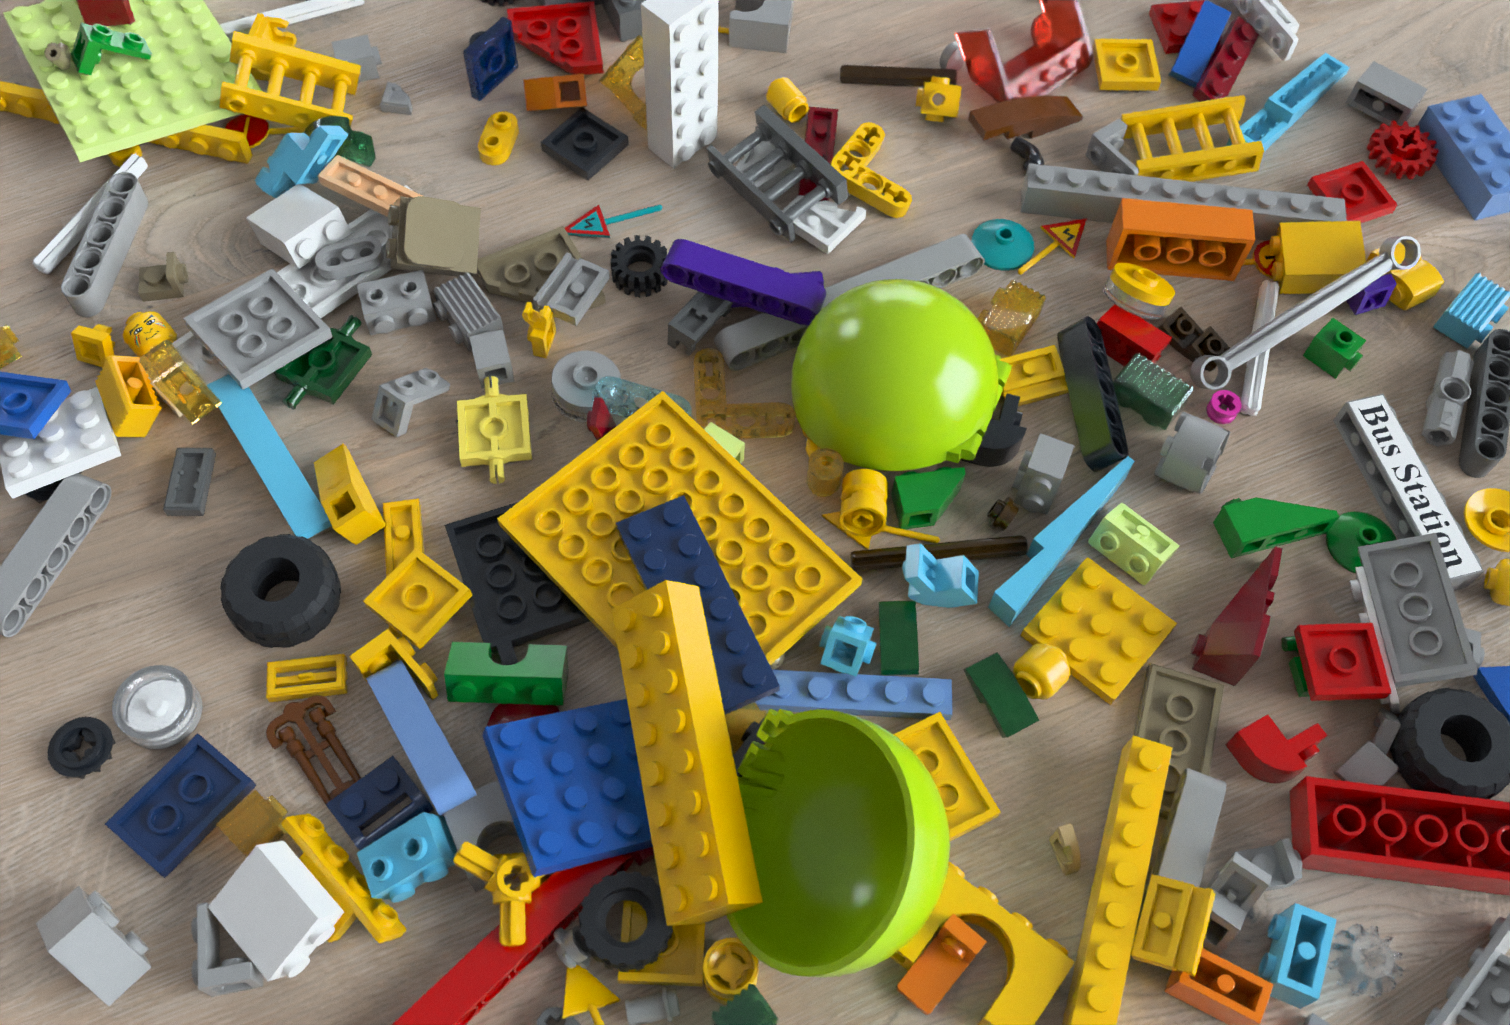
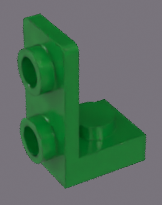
(94, 38)

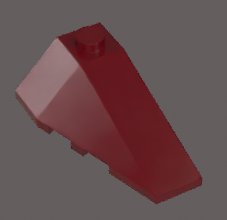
(1240, 630)

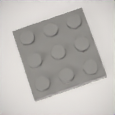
(257, 328)

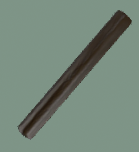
(971, 549)

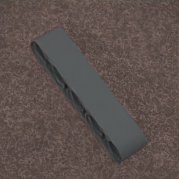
(1487, 407)

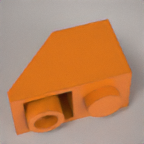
(555, 92)

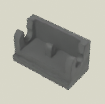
(695, 320)

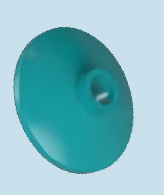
(1003, 244)

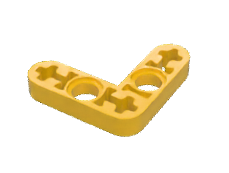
(859, 173)

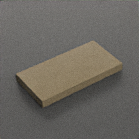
(1183, 715)

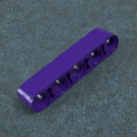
(743, 281)

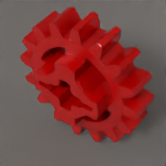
(1402, 150)

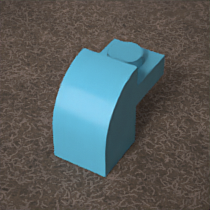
(941, 581)

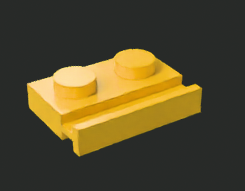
(1035, 375)
(1173, 924)

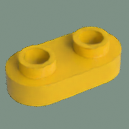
(498, 138)

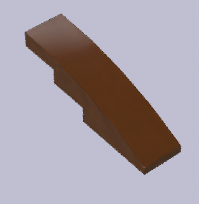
(1024, 115)

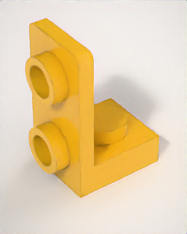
(384, 651)

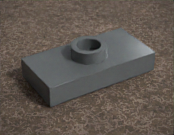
(189, 482)

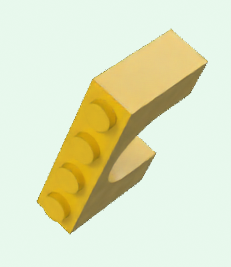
(1033, 964)

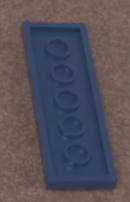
(672, 547)

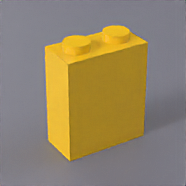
(1315, 254)

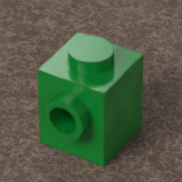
(1335, 348)

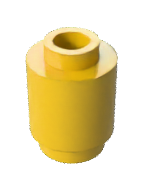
(787, 100)

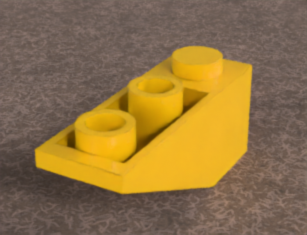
(346, 496)

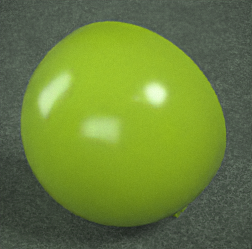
(896, 377)
(840, 841)

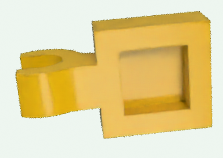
(541, 329)

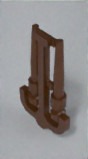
(294, 713)

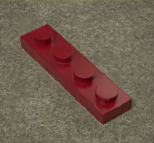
(1226, 61)

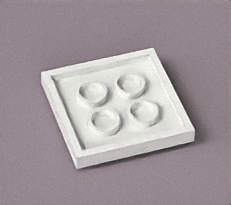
(69, 443)

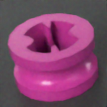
(1223, 416)

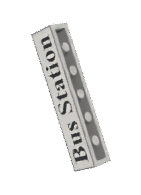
(1404, 483)

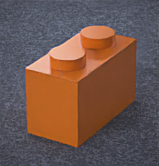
(1222, 990)

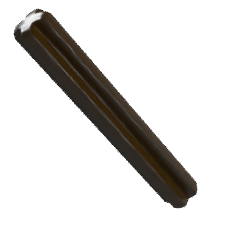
(893, 75)

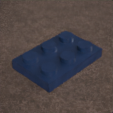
(180, 805)

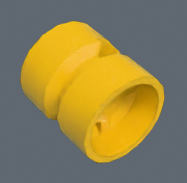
(864, 502)
(728, 969)

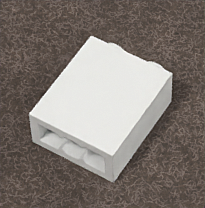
(298, 225)
(276, 910)

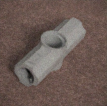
(1448, 398)

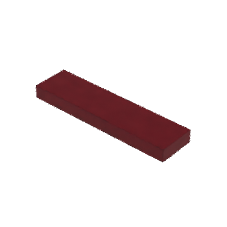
(820, 136)

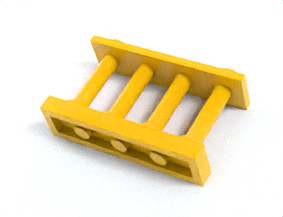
(292, 63)
(1199, 164)

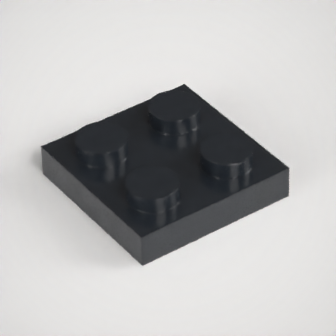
(584, 143)

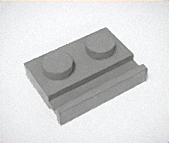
(571, 288)

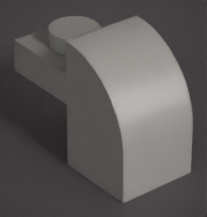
(1235, 892)

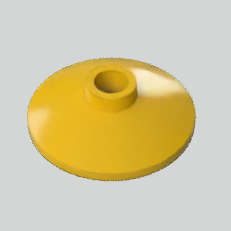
(1489, 518)

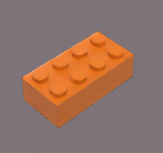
(1181, 238)

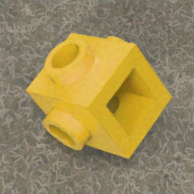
(950, 96)

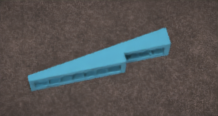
(1293, 101)
(270, 458)
(1053, 545)

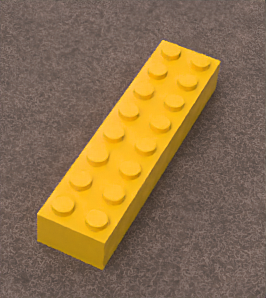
(685, 756)

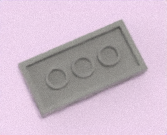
(1417, 610)

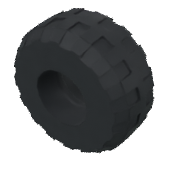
(291, 618)
(1473, 725)

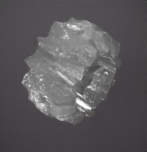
(1382, 968)

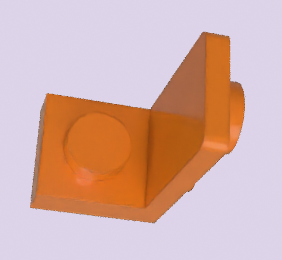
(940, 965)

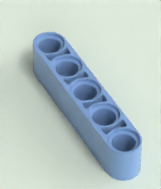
(421, 737)

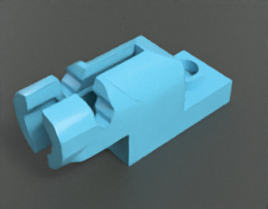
(300, 159)

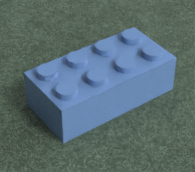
(1472, 153)

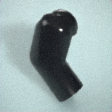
(1027, 151)

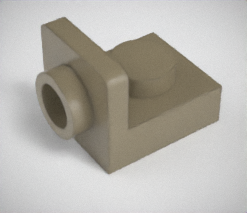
(163, 280)

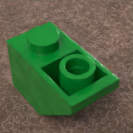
(925, 496)

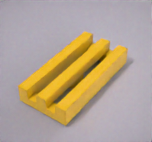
(306, 691)

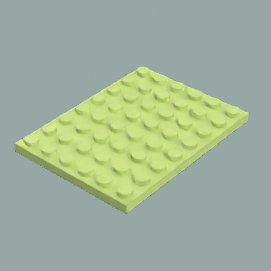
(129, 96)

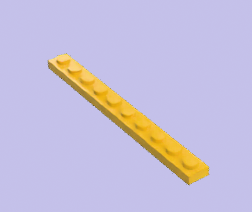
(200, 140)

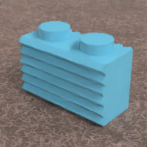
(1472, 310)

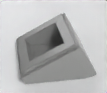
(1368, 766)

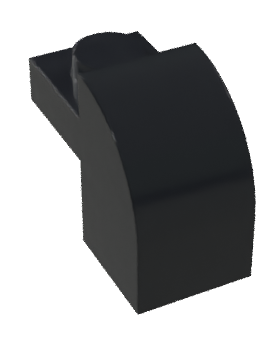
(1002, 436)

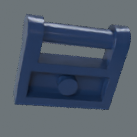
(374, 797)

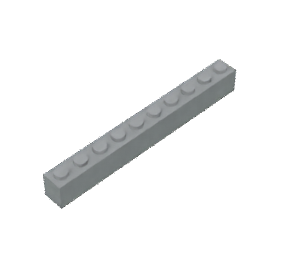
(1098, 195)

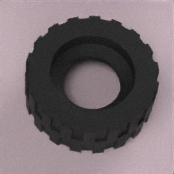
(593, 929)

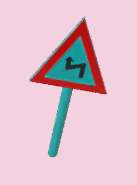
(594, 224)

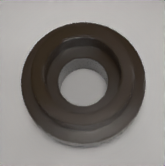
(1002, 513)

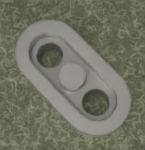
(349, 257)

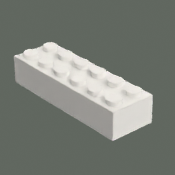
(680, 76)

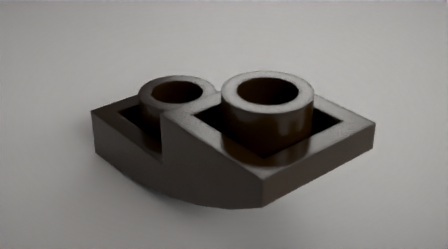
(1191, 339)

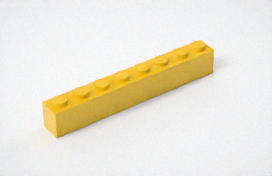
(1118, 885)

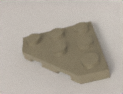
(525, 267)

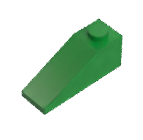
(1267, 523)

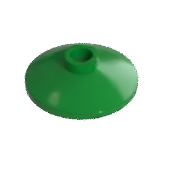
(1349, 534)

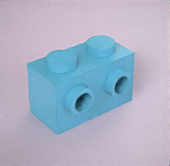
(408, 857)
(1297, 954)

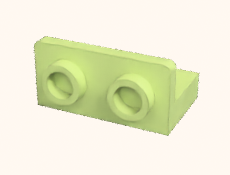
(1132, 543)

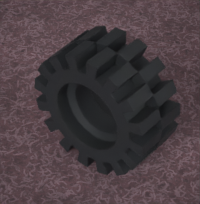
(635, 252)

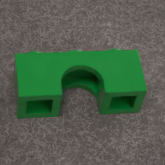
(534, 680)

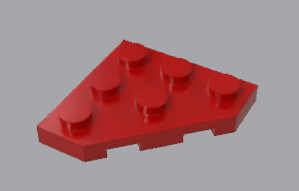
(561, 35)

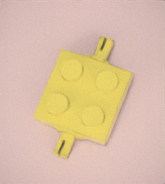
(494, 430)

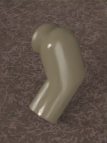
(58, 54)

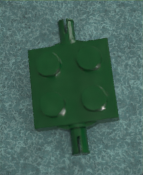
(326, 368)

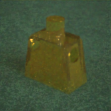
(170, 371)

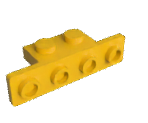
(342, 881)

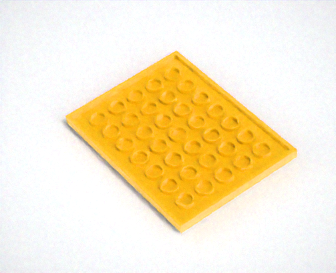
(767, 554)

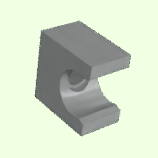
(761, 25)
(481, 822)

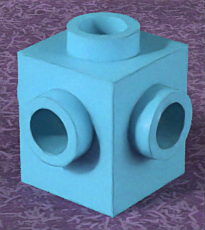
(847, 645)

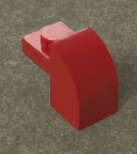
(1268, 754)

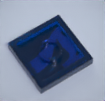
(491, 58)

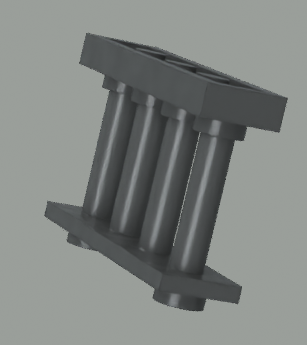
(788, 146)

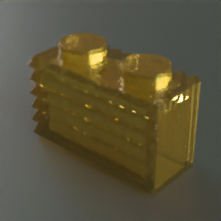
(1011, 316)

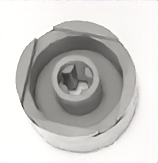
(1192, 453)

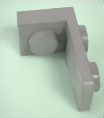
(1104, 149)
(398, 396)
(234, 973)

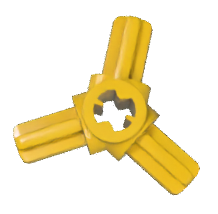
(510, 901)

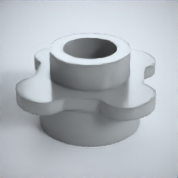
(571, 947)

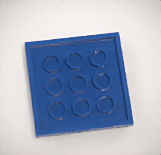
(572, 785)

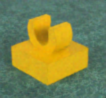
(93, 344)

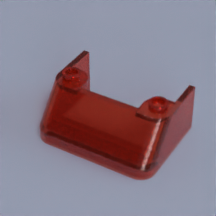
(1058, 54)

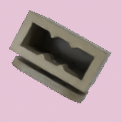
(433, 236)

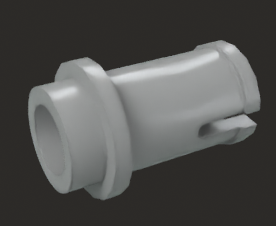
(653, 1007)

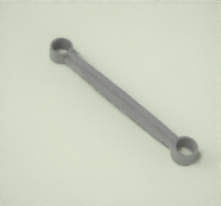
(1306, 311)

